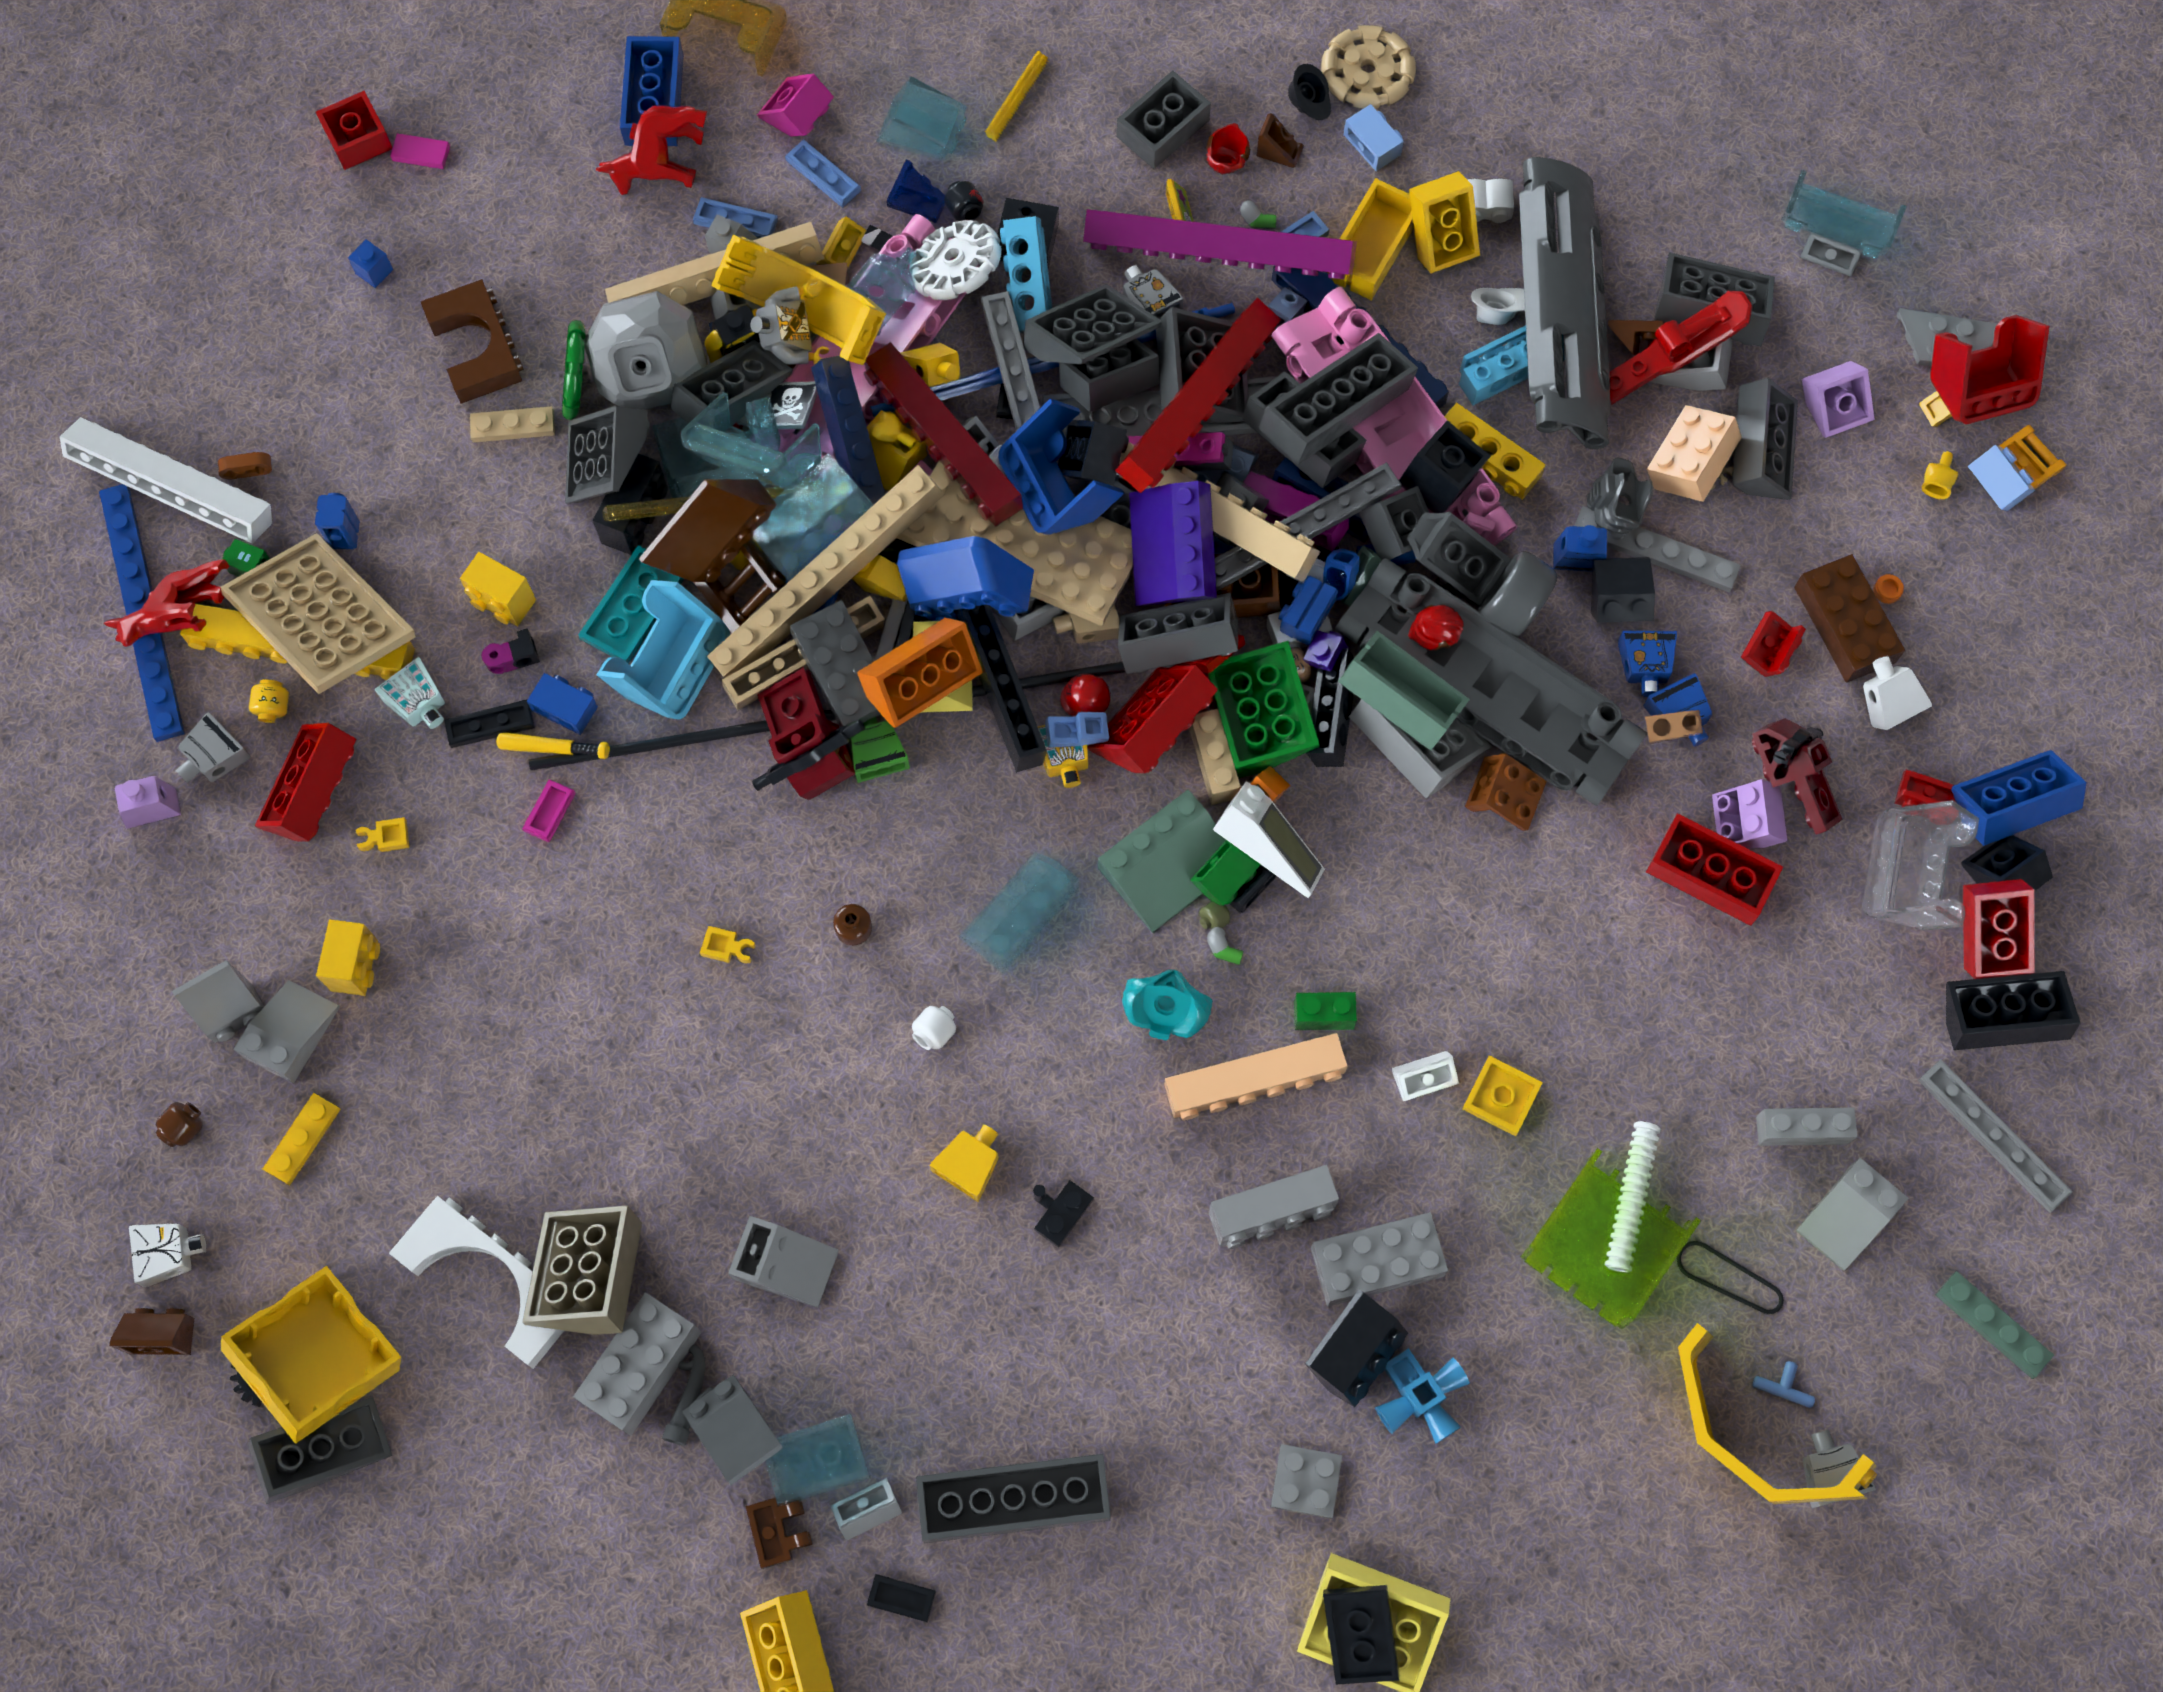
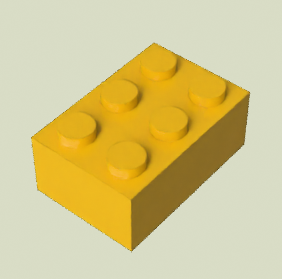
(1444, 222)

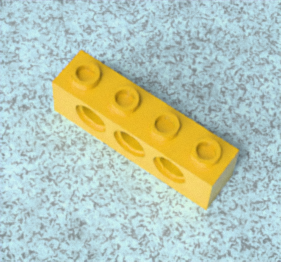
(1504, 452)

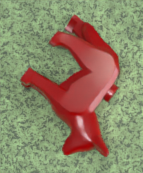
(650, 148)
(172, 604)

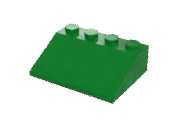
(1263, 709)

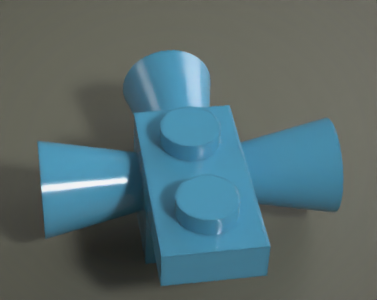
(1421, 1394)

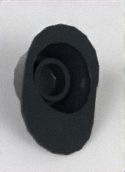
(1310, 92)

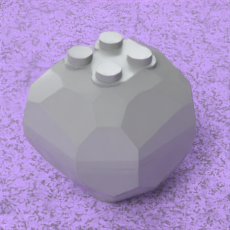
(643, 349)

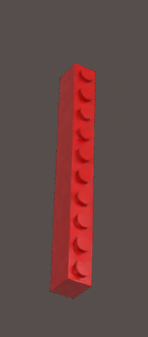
(1197, 396)

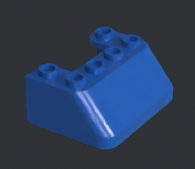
(964, 576)

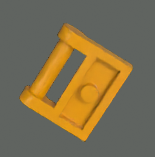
(2029, 461)

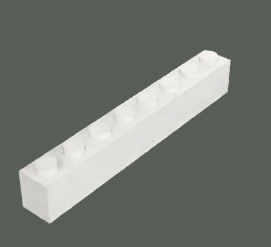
(166, 480)

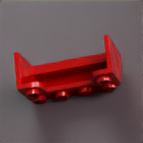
(1993, 378)

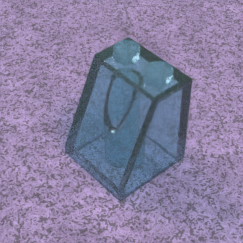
(923, 120)

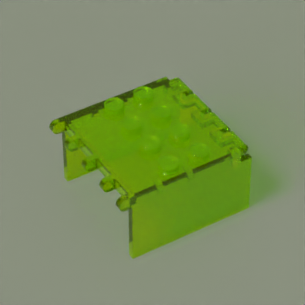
(1577, 1241)

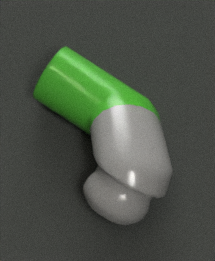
(1255, 218)
(1220, 947)

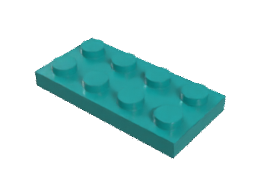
(620, 619)

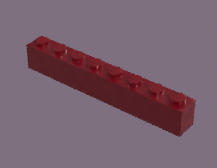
(942, 434)

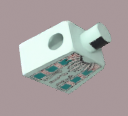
(413, 695)

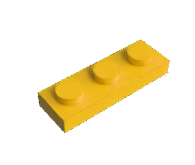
(301, 1139)

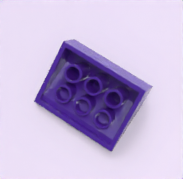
(1173, 543)

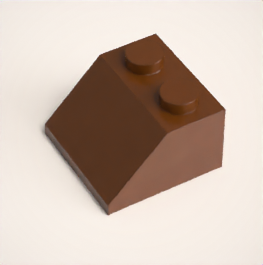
(154, 1333)

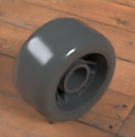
(1519, 593)

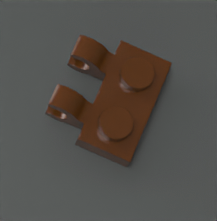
(770, 1534)

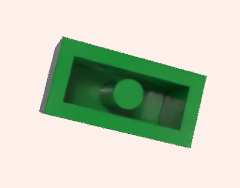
(1225, 874)
(1325, 1011)

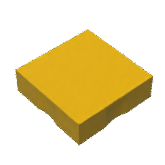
(310, 1354)

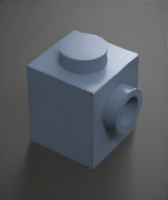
(1287, 306)

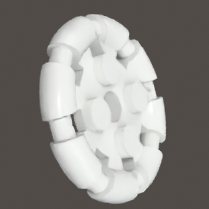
(972, 246)

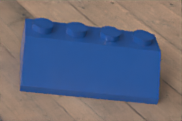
(2021, 796)

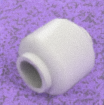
(933, 1027)

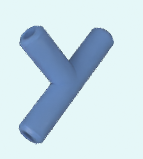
(1785, 1389)

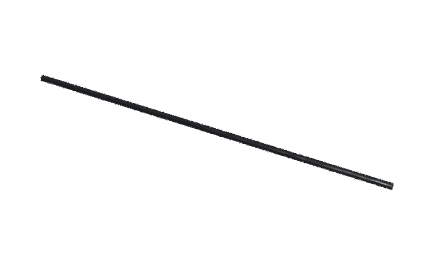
(762, 726)

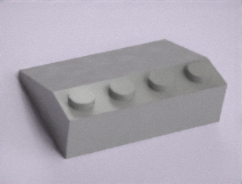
(1424, 768)

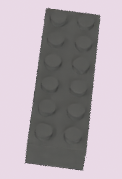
(1337, 398)
(1013, 1498)

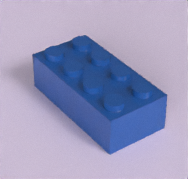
(650, 79)

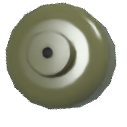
(1214, 916)

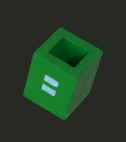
(243, 557)

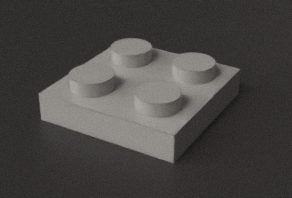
(1306, 1481)

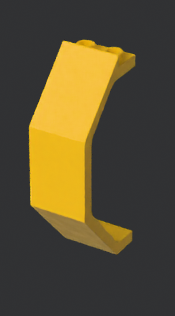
(834, 314)
(1860, 1475)

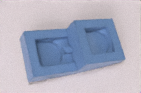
(1077, 731)

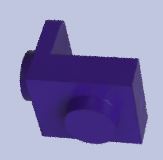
(1325, 650)

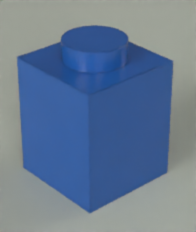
(370, 263)

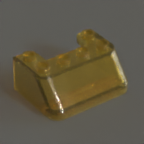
(759, 22)

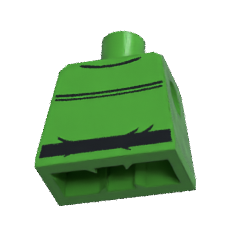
(877, 751)

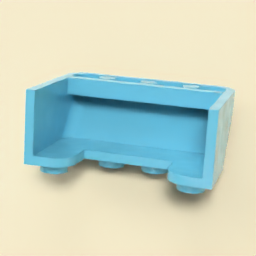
(674, 654)

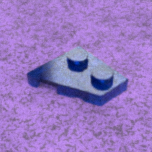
(915, 194)

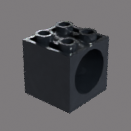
(1444, 467)

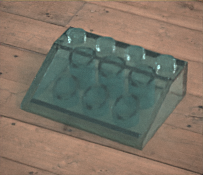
(811, 517)

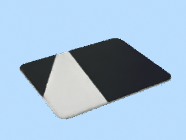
(875, 237)

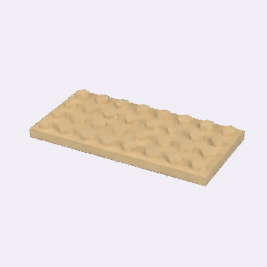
(1073, 569)

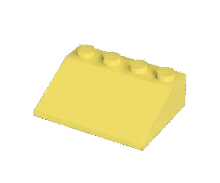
(1415, 1613)

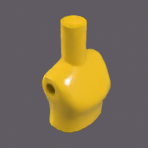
(1940, 477)

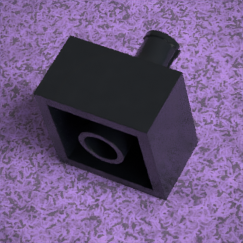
(1021, 209)

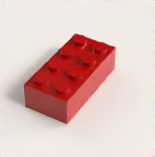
(1714, 869)

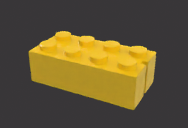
(1381, 230)

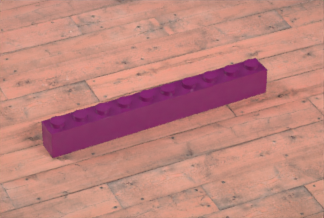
(1220, 242)

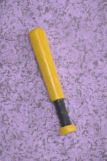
(531, 743)

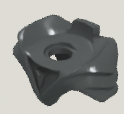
(1603, 497)

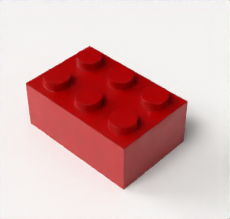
(1999, 929)

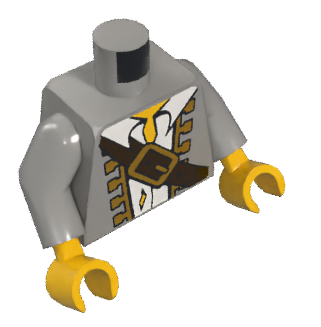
(785, 326)

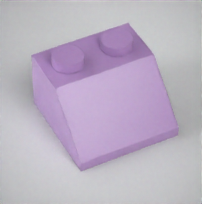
(1839, 398)

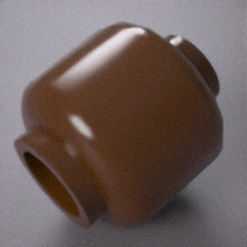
(852, 924)
(178, 1124)

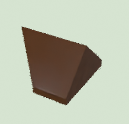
(1277, 143)

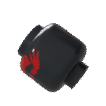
(963, 201)

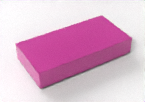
(420, 151)
(549, 810)

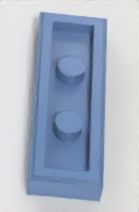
(823, 173)
(757, 222)

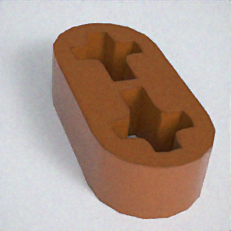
(244, 465)

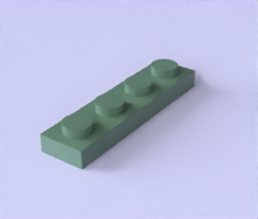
(1994, 1325)

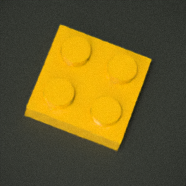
(1502, 1095)

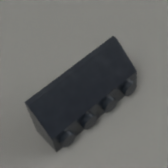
(2010, 1010)

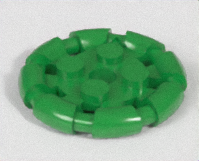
(573, 370)

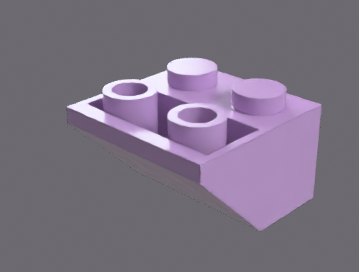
(1751, 814)

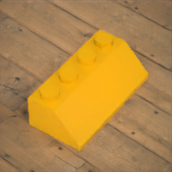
(786, 1645)

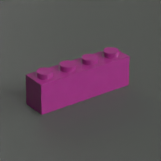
(1287, 501)

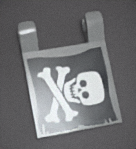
(790, 405)

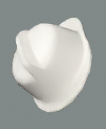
(1498, 305)

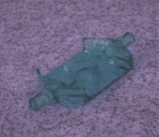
(891, 276)

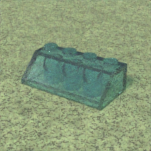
(1020, 911)

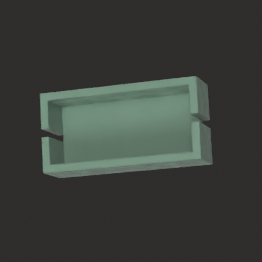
(1403, 690)

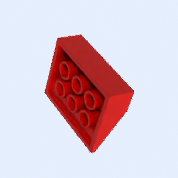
(1155, 717)

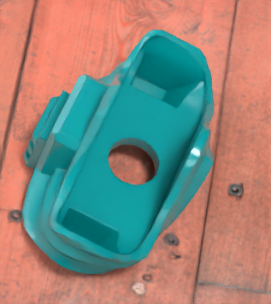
(1179, 1015)

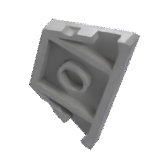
(1923, 327)

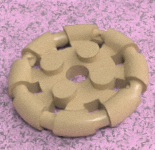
(1368, 53)

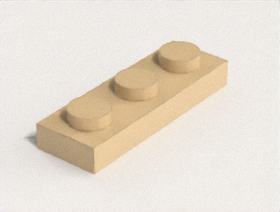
(512, 424)

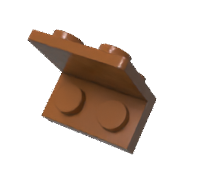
(1507, 790)

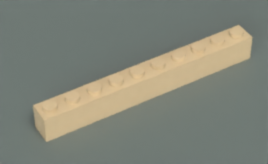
(828, 572)

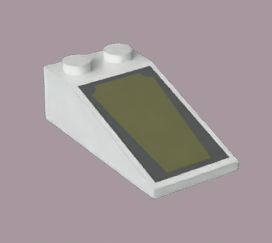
(1266, 836)

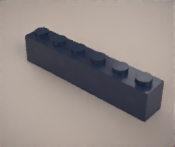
(847, 424)

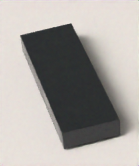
(489, 723)

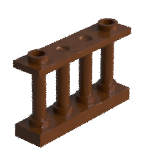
(722, 597)

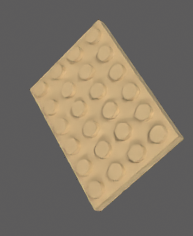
(318, 613)

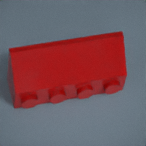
(306, 782)

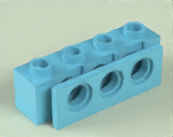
(1035, 259)
(1497, 368)

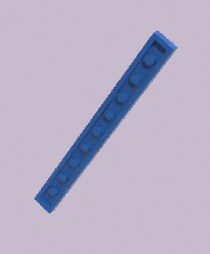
(135, 589)

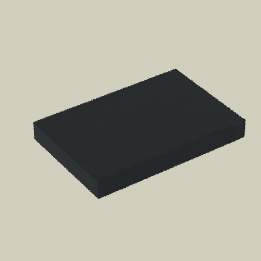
(1361, 1634)

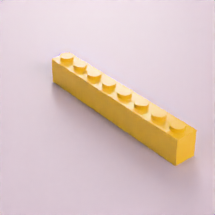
(231, 632)

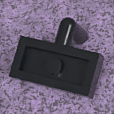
(1062, 1212)

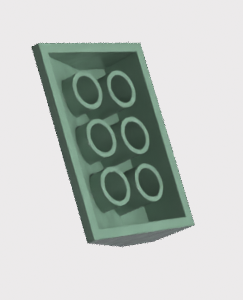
(1159, 859)

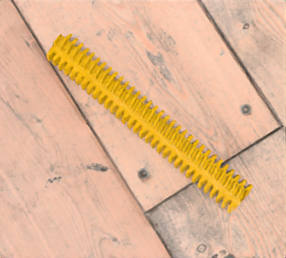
(1015, 96)

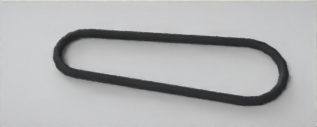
(1735, 1264)

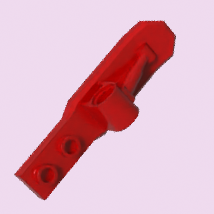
(1682, 343)

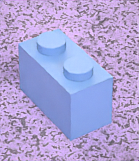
(1373, 137)
(2002, 477)

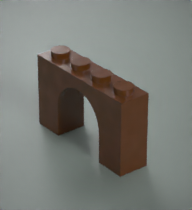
(496, 365)

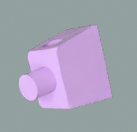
(143, 801)

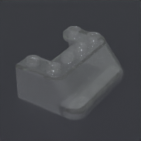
(1911, 865)

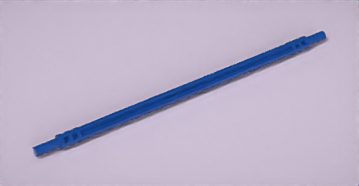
(993, 376)

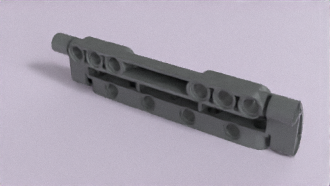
(1565, 298)

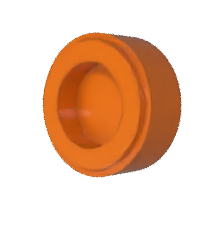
(1888, 588)

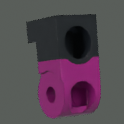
(511, 654)

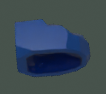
(1341, 571)

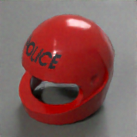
(1085, 694)

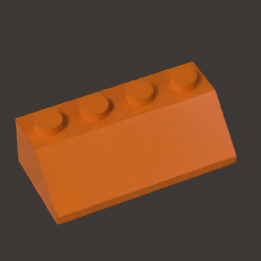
(921, 671)

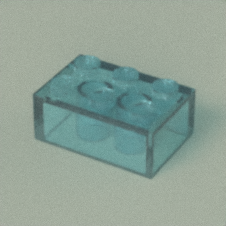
(817, 1460)

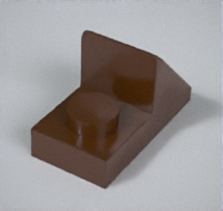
(1630, 331)

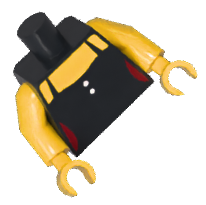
(730, 333)

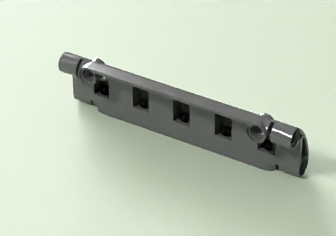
(1513, 690)

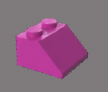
(797, 105)

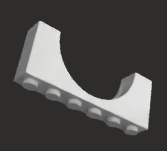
(444, 1232)

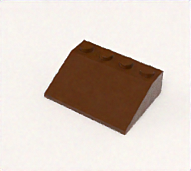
(710, 529)

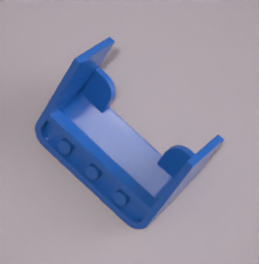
(1032, 468)

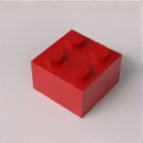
(354, 130)

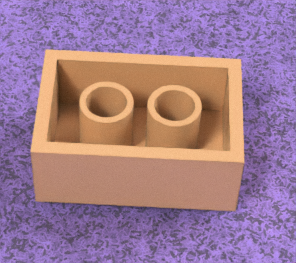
(1694, 453)

